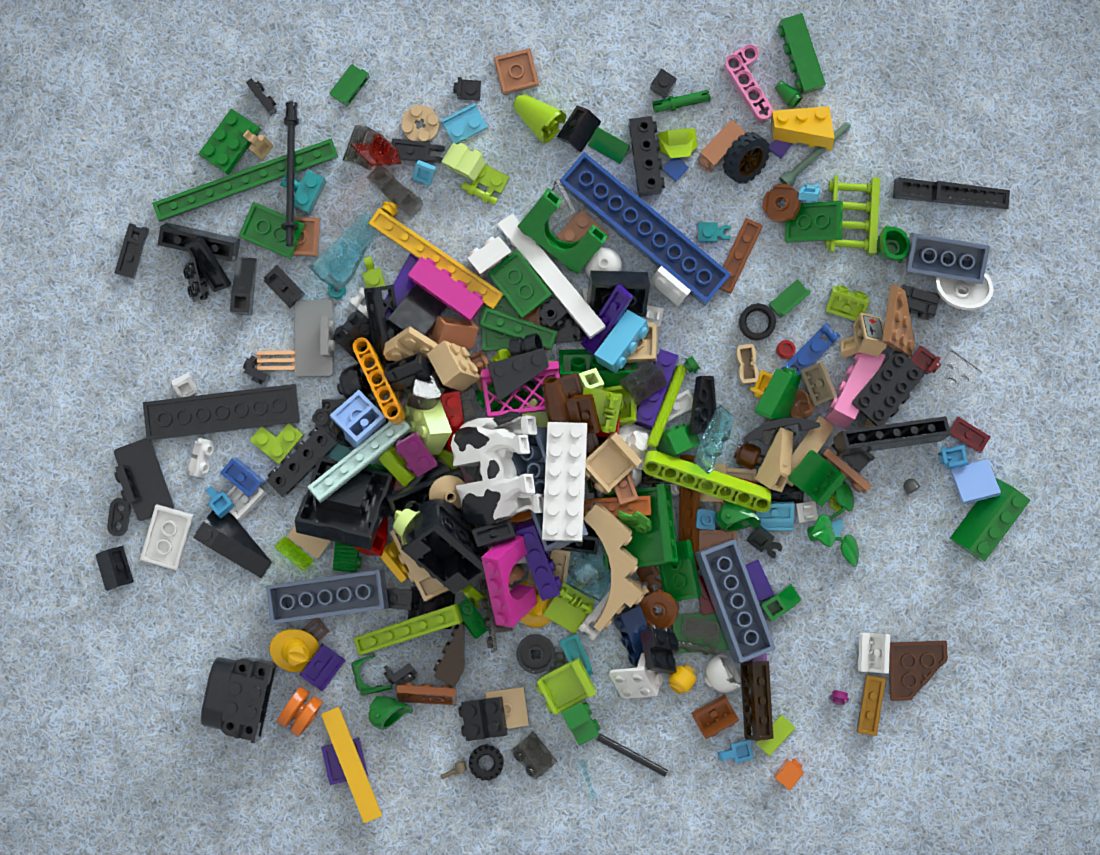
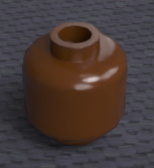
(748, 455)

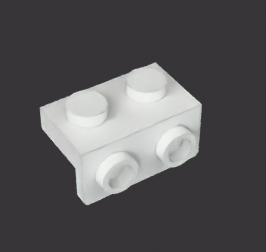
(669, 286)
(874, 652)

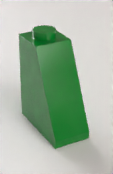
(779, 394)

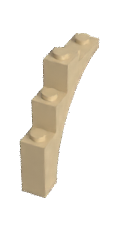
(613, 535)

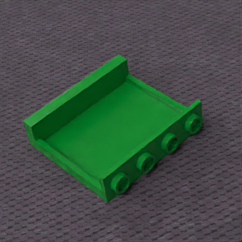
(659, 544)

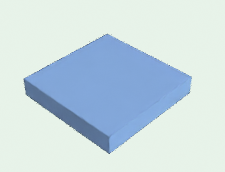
(975, 482)

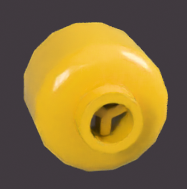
(683, 679)

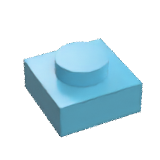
(423, 173)

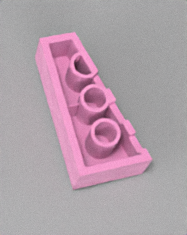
(842, 410)

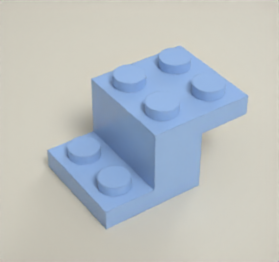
(358, 419)

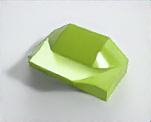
(677, 142)

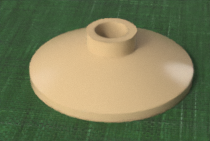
(444, 486)

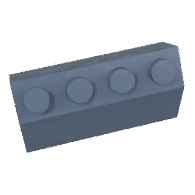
(947, 258)

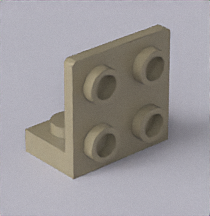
(818, 383)

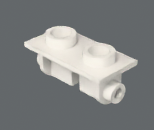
(200, 466)

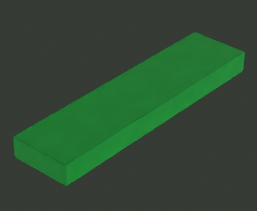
(516, 327)

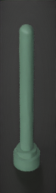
(789, 177)

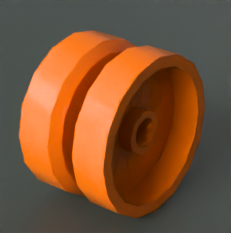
(300, 712)

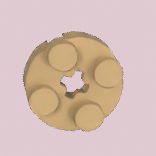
(415, 114)

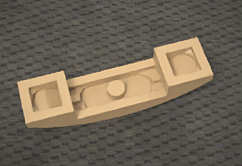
(812, 441)

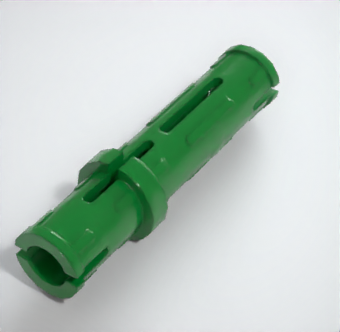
(681, 101)

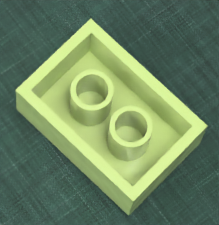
(430, 425)

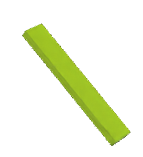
(408, 629)

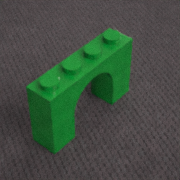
(571, 254)

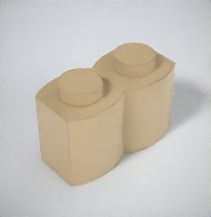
(745, 358)

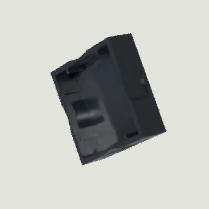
(343, 527)

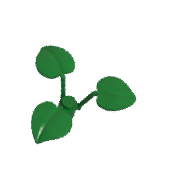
(824, 531)

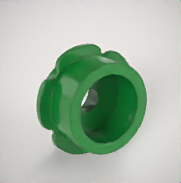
(691, 365)

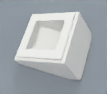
(184, 386)

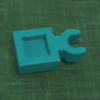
(709, 232)

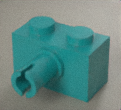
(306, 191)

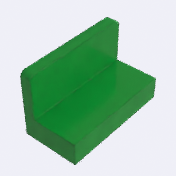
(349, 85)
(789, 298)

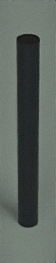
(632, 755)

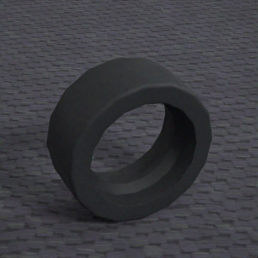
(757, 307)

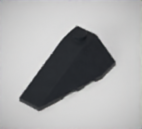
(232, 541)

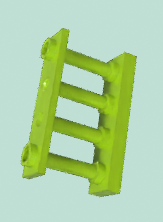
(870, 207)

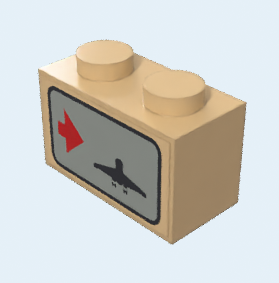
(869, 334)

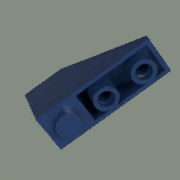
(630, 624)

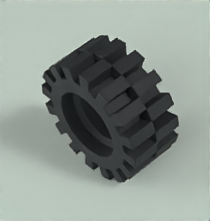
(489, 774)

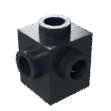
(559, 317)

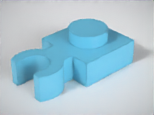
(809, 193)

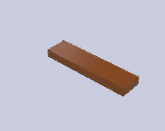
(740, 252)

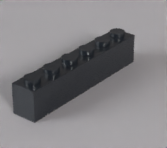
(891, 436)

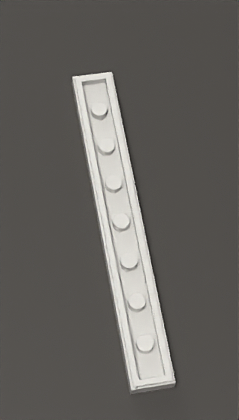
(552, 277)

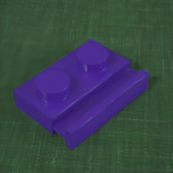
(322, 667)

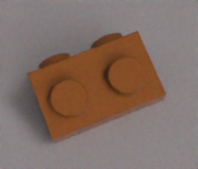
(715, 717)

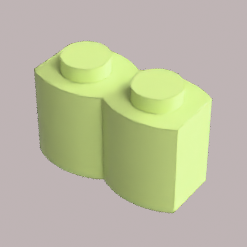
(464, 161)

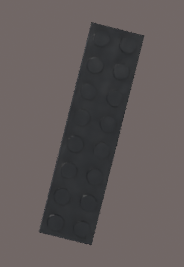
(221, 412)

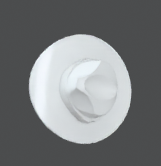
(636, 439)

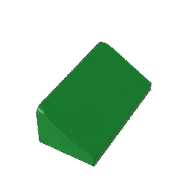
(609, 145)

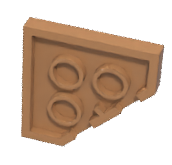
(898, 326)

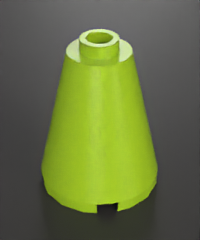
(539, 117)

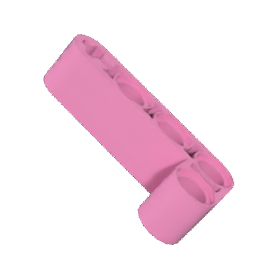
(752, 86)

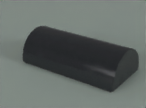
(417, 494)

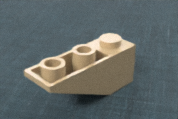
(777, 463)

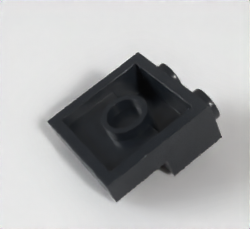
(659, 649)
(483, 718)

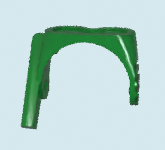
(364, 689)

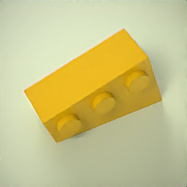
(804, 126)

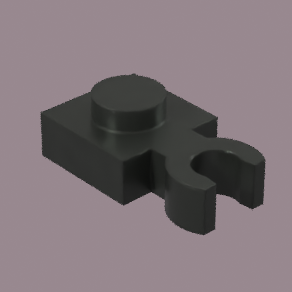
(762, 539)

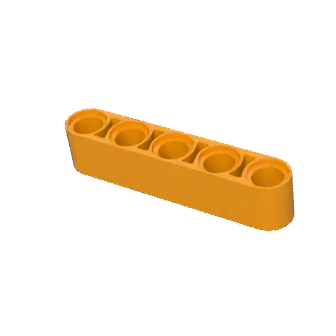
(372, 375)

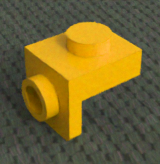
(762, 383)

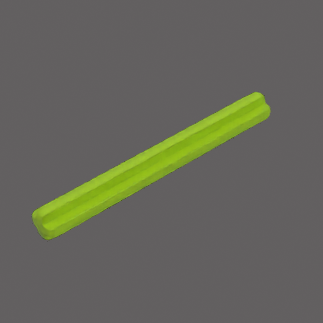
(666, 406)

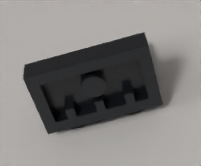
(421, 607)

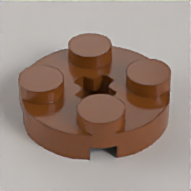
(789, 210)
(668, 605)

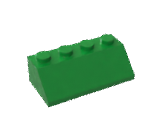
(581, 360)
(989, 521)

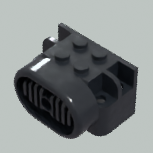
(444, 545)
(238, 696)

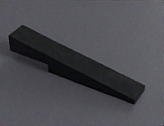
(950, 193)

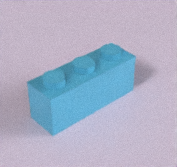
(622, 341)

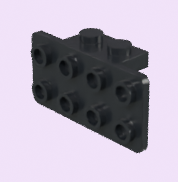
(888, 388)
(141, 478)

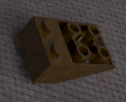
(453, 662)

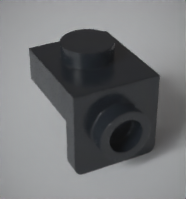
(257, 376)

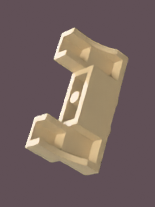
(426, 584)

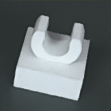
(654, 315)
(806, 511)

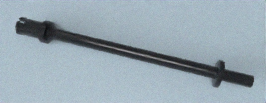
(291, 122)

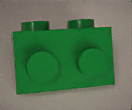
(471, 618)

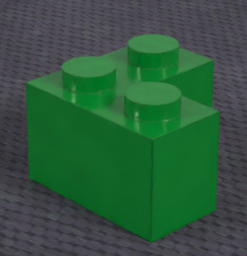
(677, 440)
(580, 722)

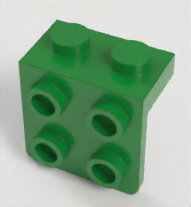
(816, 477)

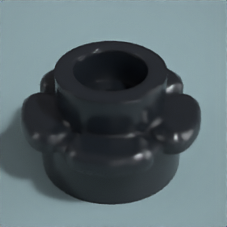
(316, 418)

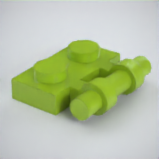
(489, 178)

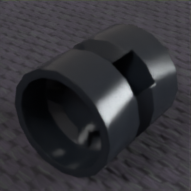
(529, 343)

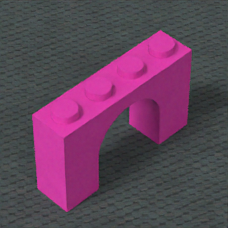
(507, 605)

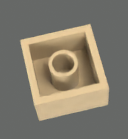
(453, 365)

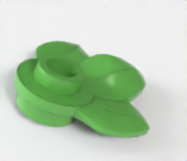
(637, 521)

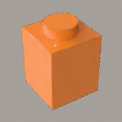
(789, 773)

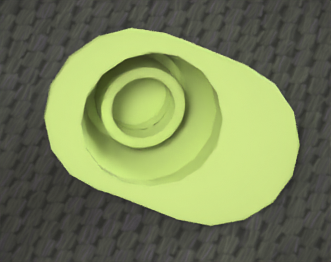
(404, 522)

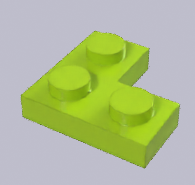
(279, 446)

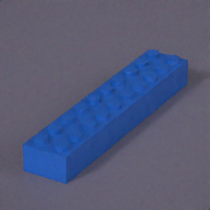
(644, 228)

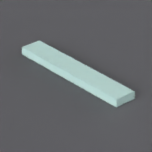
(358, 459)

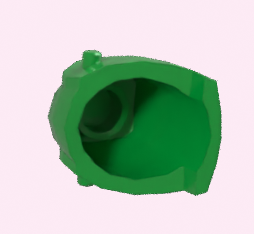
(893, 244)
(736, 517)
(387, 711)

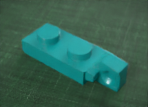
(573, 649)

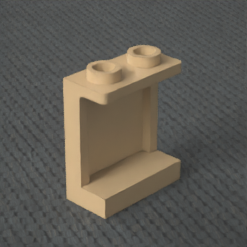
(610, 463)

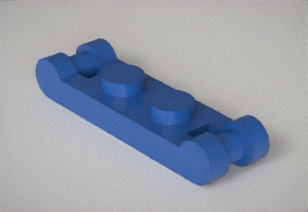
(813, 349)

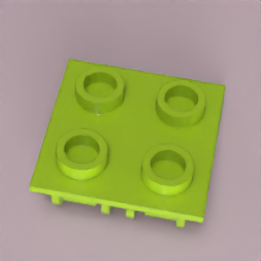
(607, 407)
(569, 608)

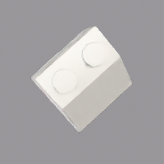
(489, 256)

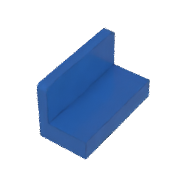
(242, 476)

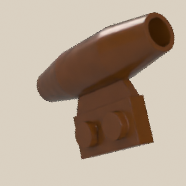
(573, 410)

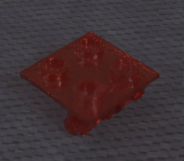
(378, 152)

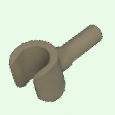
(460, 767)

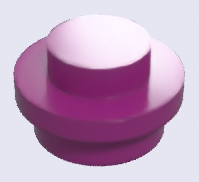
(839, 697)

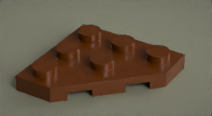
(913, 666)

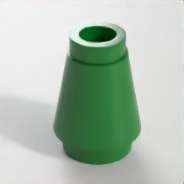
(789, 94)

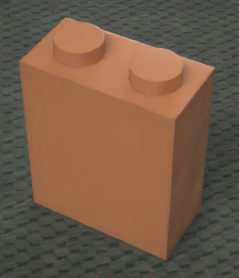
(716, 149)

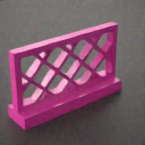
(552, 370)

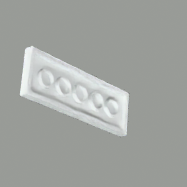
(564, 481)

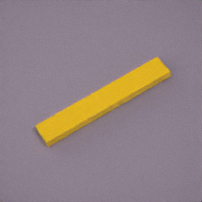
(351, 764)

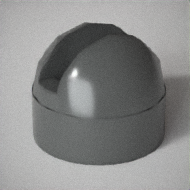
(910, 486)

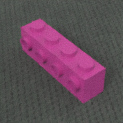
(446, 289)

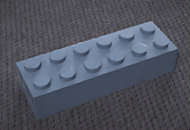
(535, 464)
(327, 596)
(734, 600)

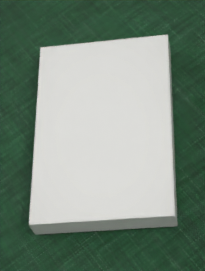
(166, 537)

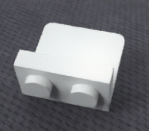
(636, 681)

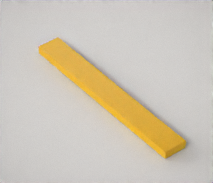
(422, 248)

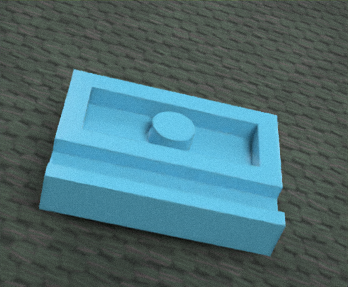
(464, 124)
(778, 517)

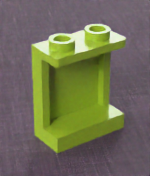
(565, 686)

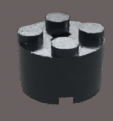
(547, 652)

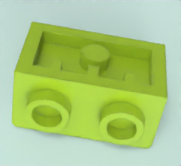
(846, 302)

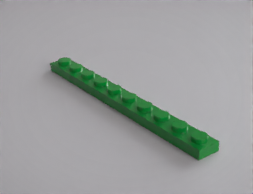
(243, 180)

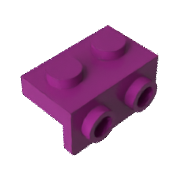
(416, 454)

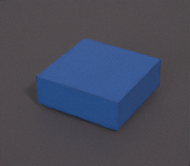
(675, 168)

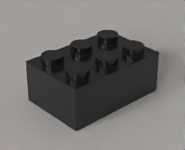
(604, 282)

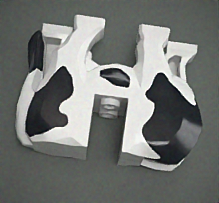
(491, 446)

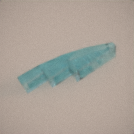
(712, 442)

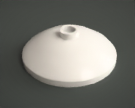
(965, 294)

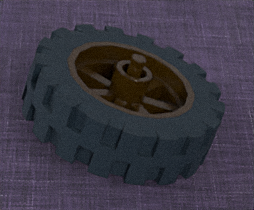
(746, 157)

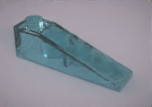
(341, 259)

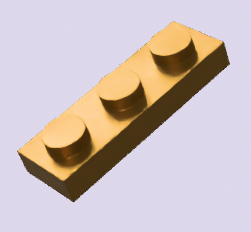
(871, 705)

